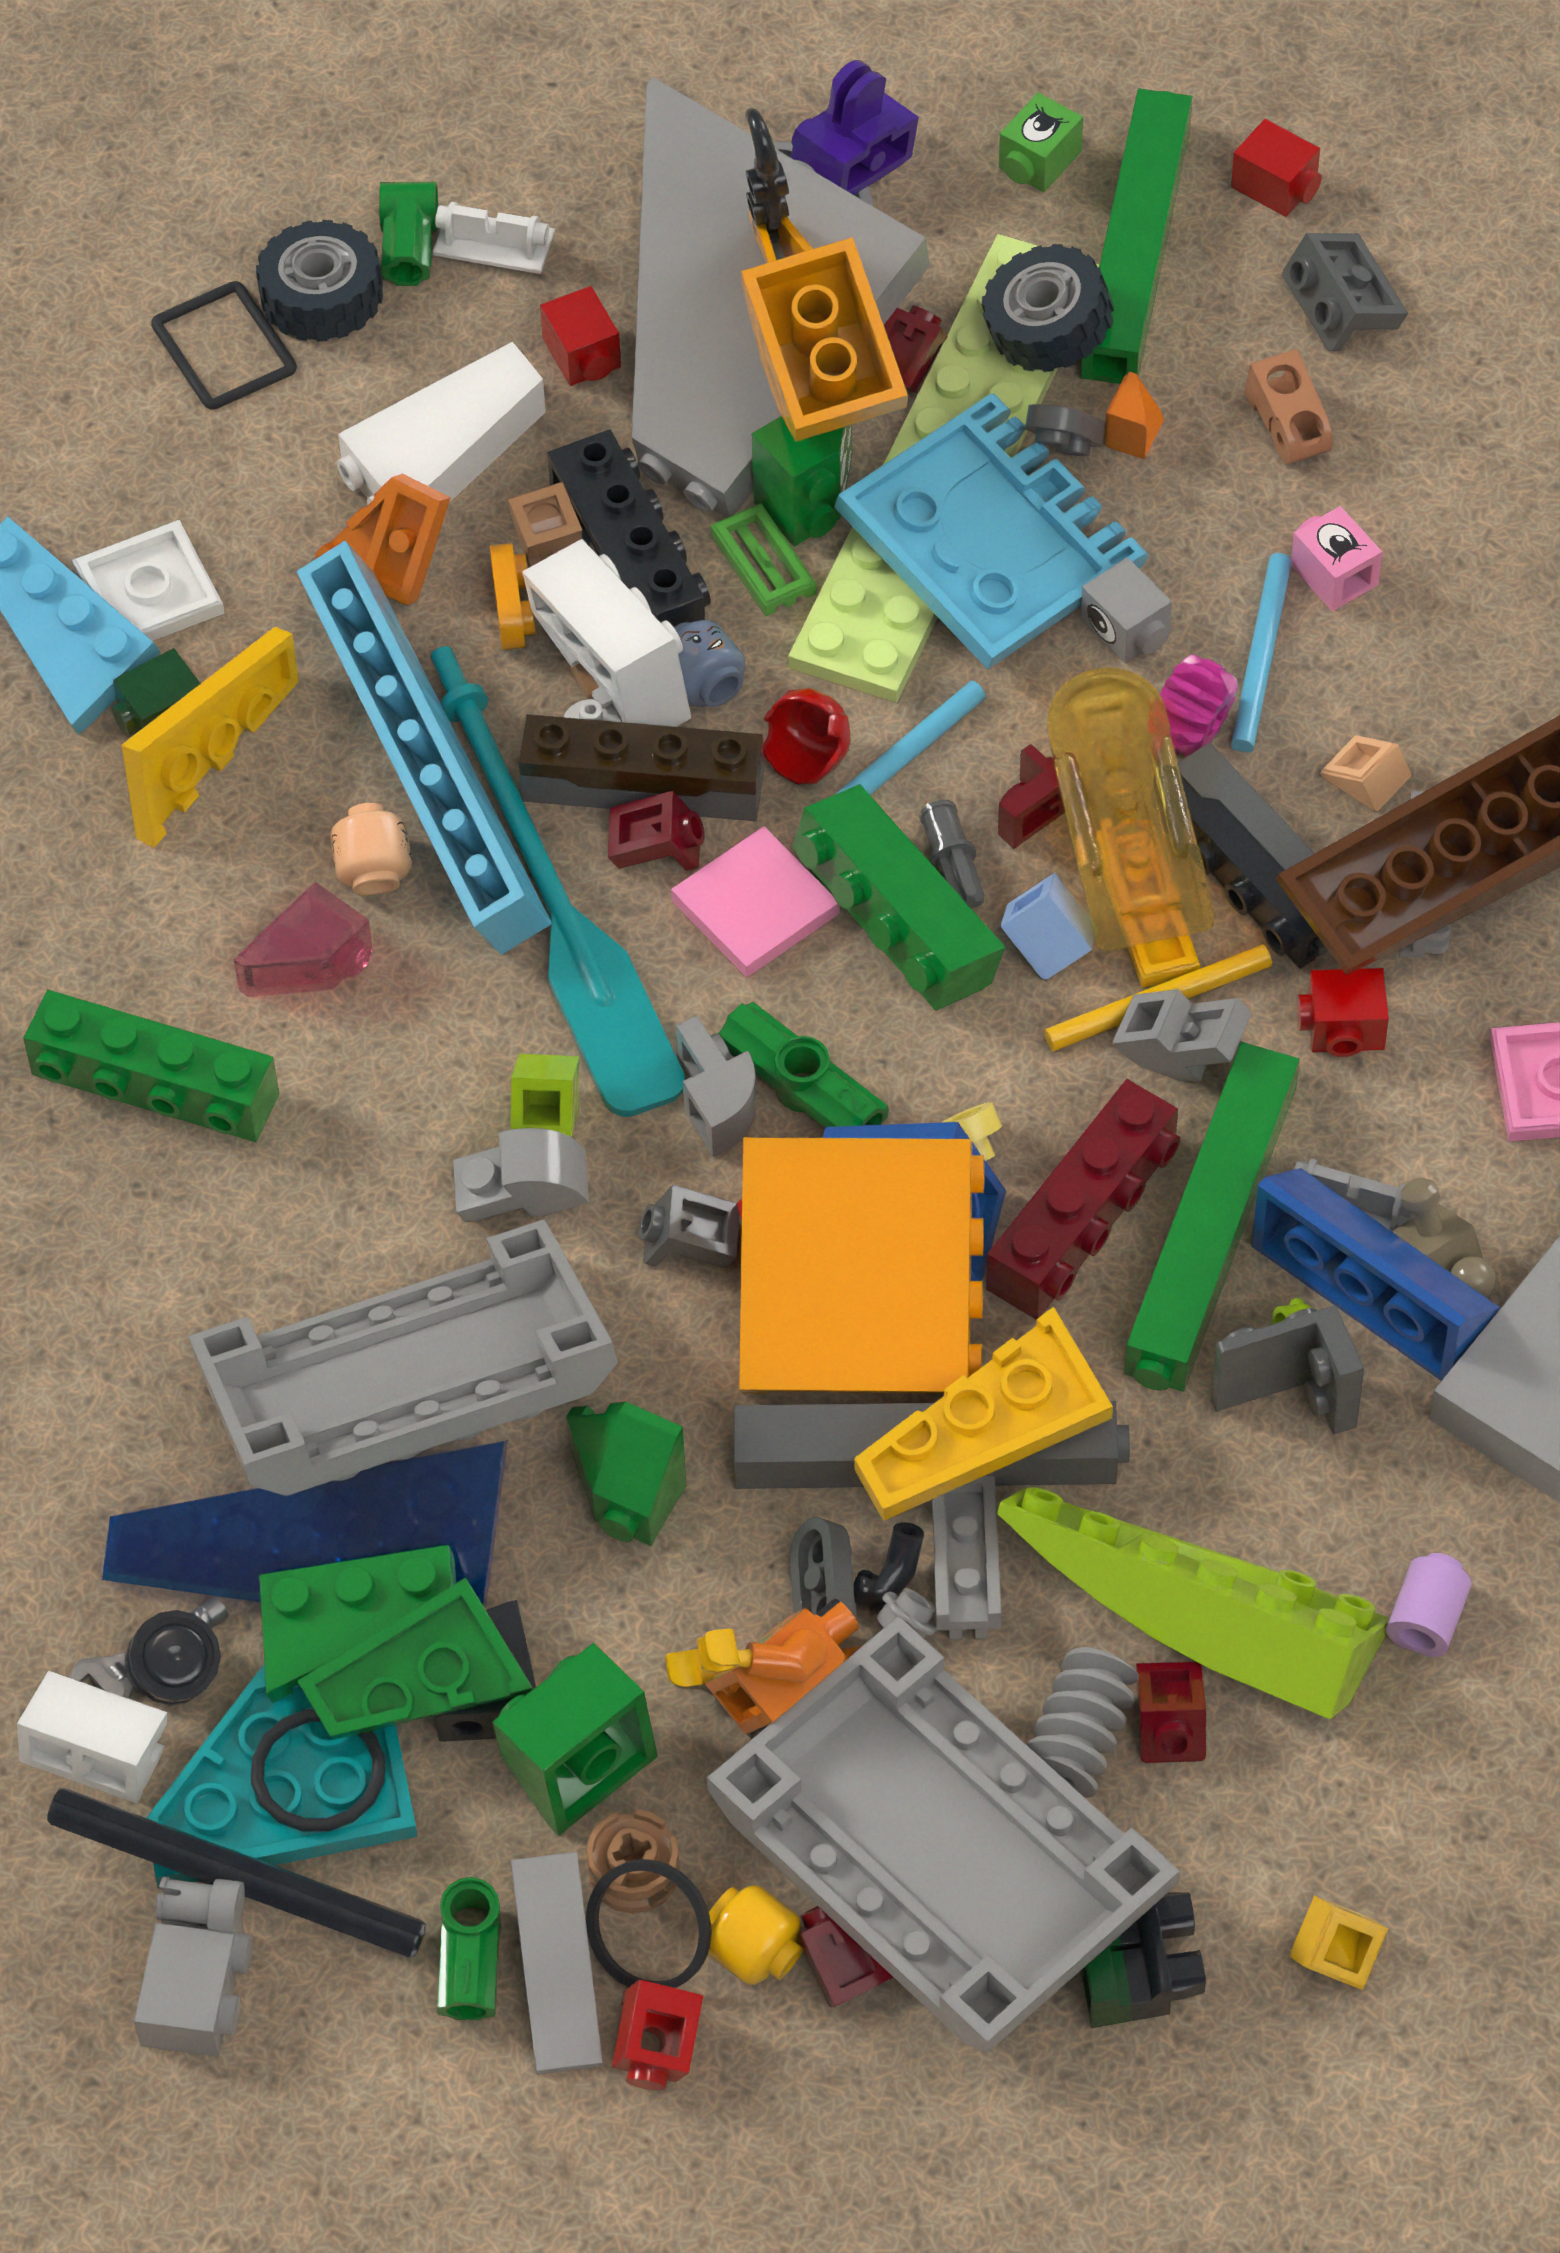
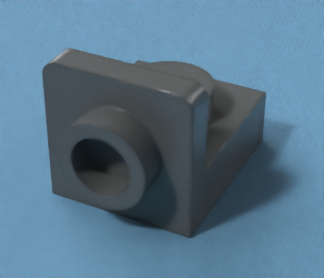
(691, 1227)

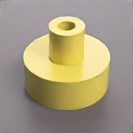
(978, 1124)

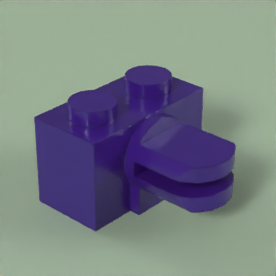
(860, 132)

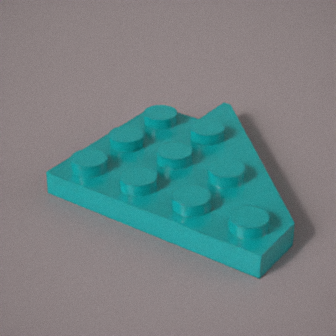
(303, 1774)

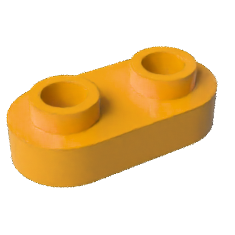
(513, 615)

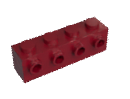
(1082, 1200)

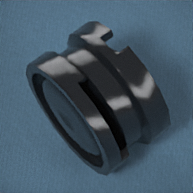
(172, 1658)

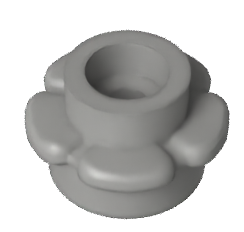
(911, 1608)

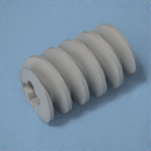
(1083, 1714)

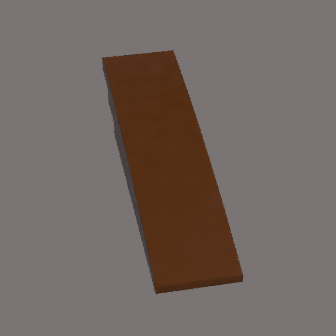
(1436, 854)

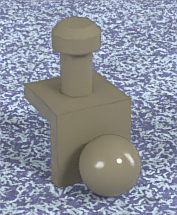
(1444, 1236)

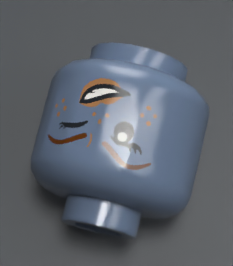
(709, 663)

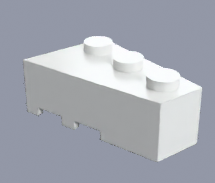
(610, 635)

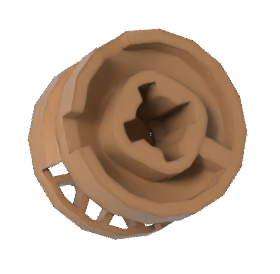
(628, 1839)

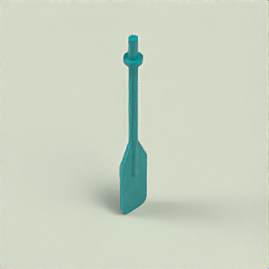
(587, 968)

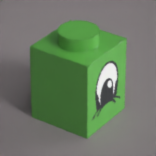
(1040, 142)

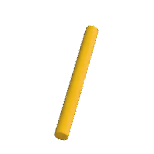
(1190, 985)

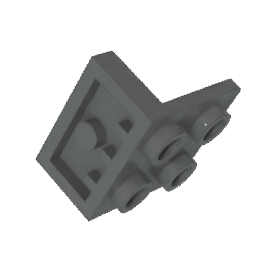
(1302, 1350)

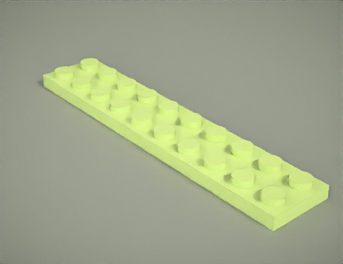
(866, 618)

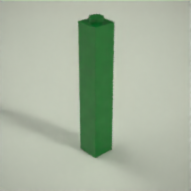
(1140, 229)
(1211, 1218)

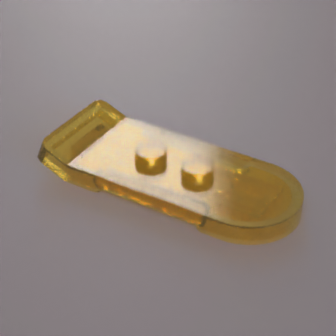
(1127, 810)

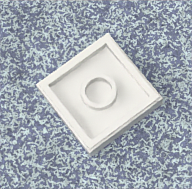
(153, 581)

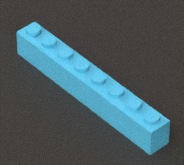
(424, 749)

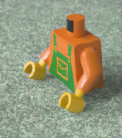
(769, 1674)

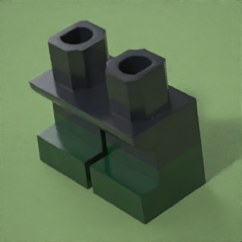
(1135, 1975)

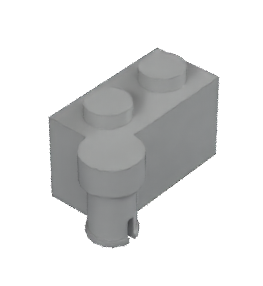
(194, 1967)

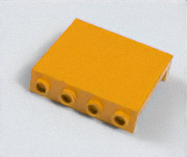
(858, 1264)

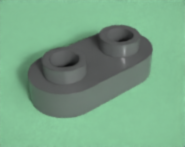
(1065, 428)
(821, 1566)

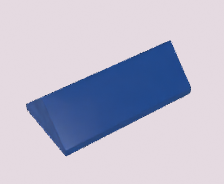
(1368, 1271)

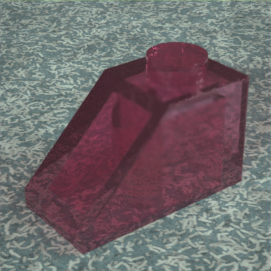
(306, 947)

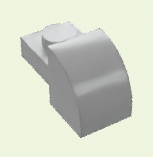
(1179, 1037)
(720, 1088)
(527, 1171)

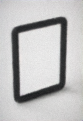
(186, 369)

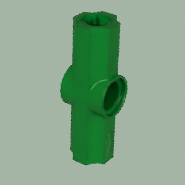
(778, 1054)

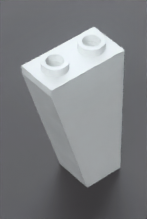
(446, 429)

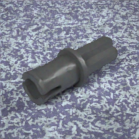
(951, 851)

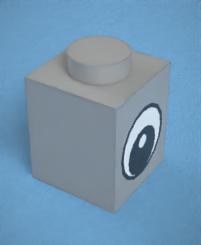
(1126, 611)

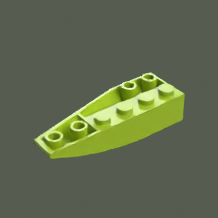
(1208, 1605)

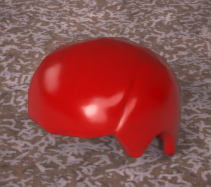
(811, 723)

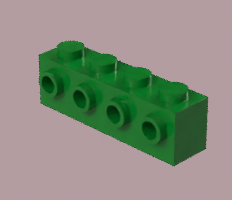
(897, 897)
(151, 1065)

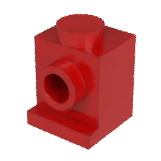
(668, 2015)

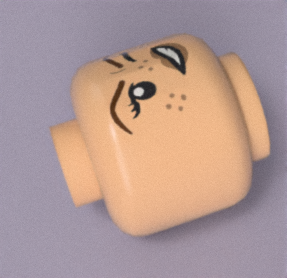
(371, 849)

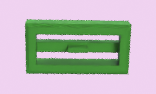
(782, 592)

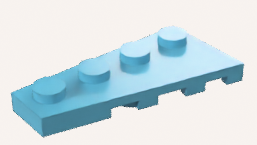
(66, 628)

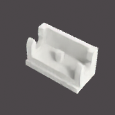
(91, 1736)

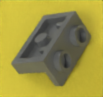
(1341, 287)

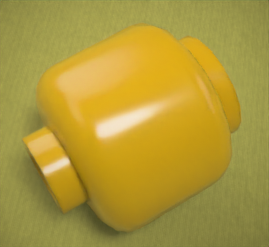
(754, 1935)

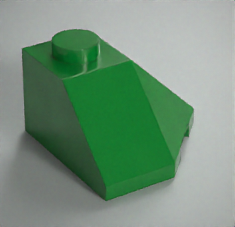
(628, 1467)

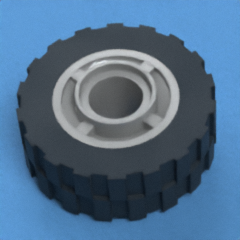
(319, 280)
(1047, 308)

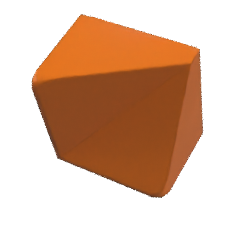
(1132, 418)

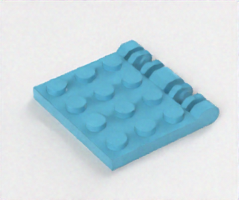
(984, 535)

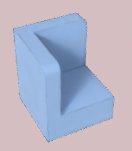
(1048, 927)

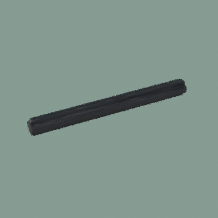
(261, 1880)

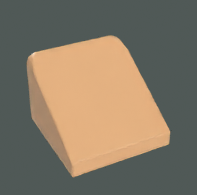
(1368, 770)

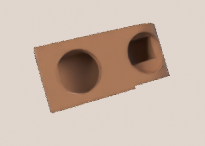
(1289, 407)

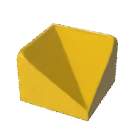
(1338, 1942)

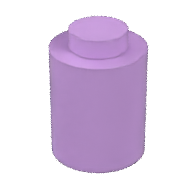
(1429, 1605)

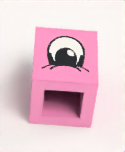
(1336, 558)

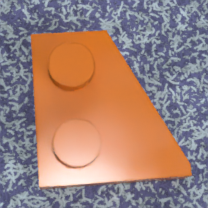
(397, 535)

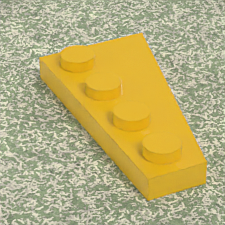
(203, 730)
(1005, 1411)

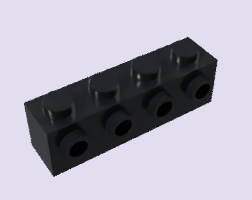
(628, 526)

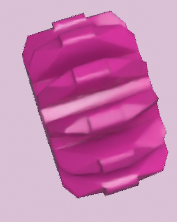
(1197, 702)

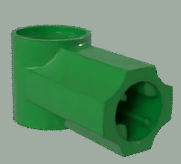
(407, 226)
(468, 1952)

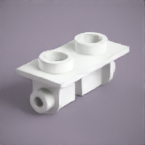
(499, 242)

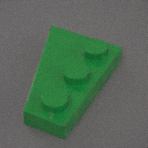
(334, 1606)
(417, 1668)

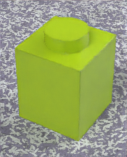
(545, 1092)

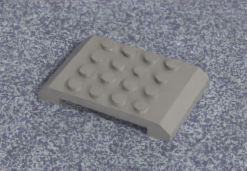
(407, 1366)
(938, 1837)

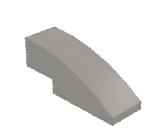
(556, 1963)

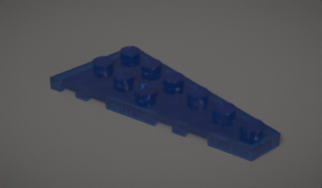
(392, 1508)

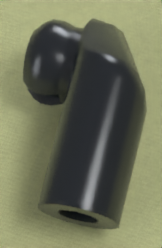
(898, 1567)

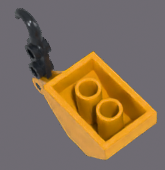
(813, 314)

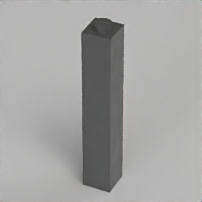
(819, 1443)

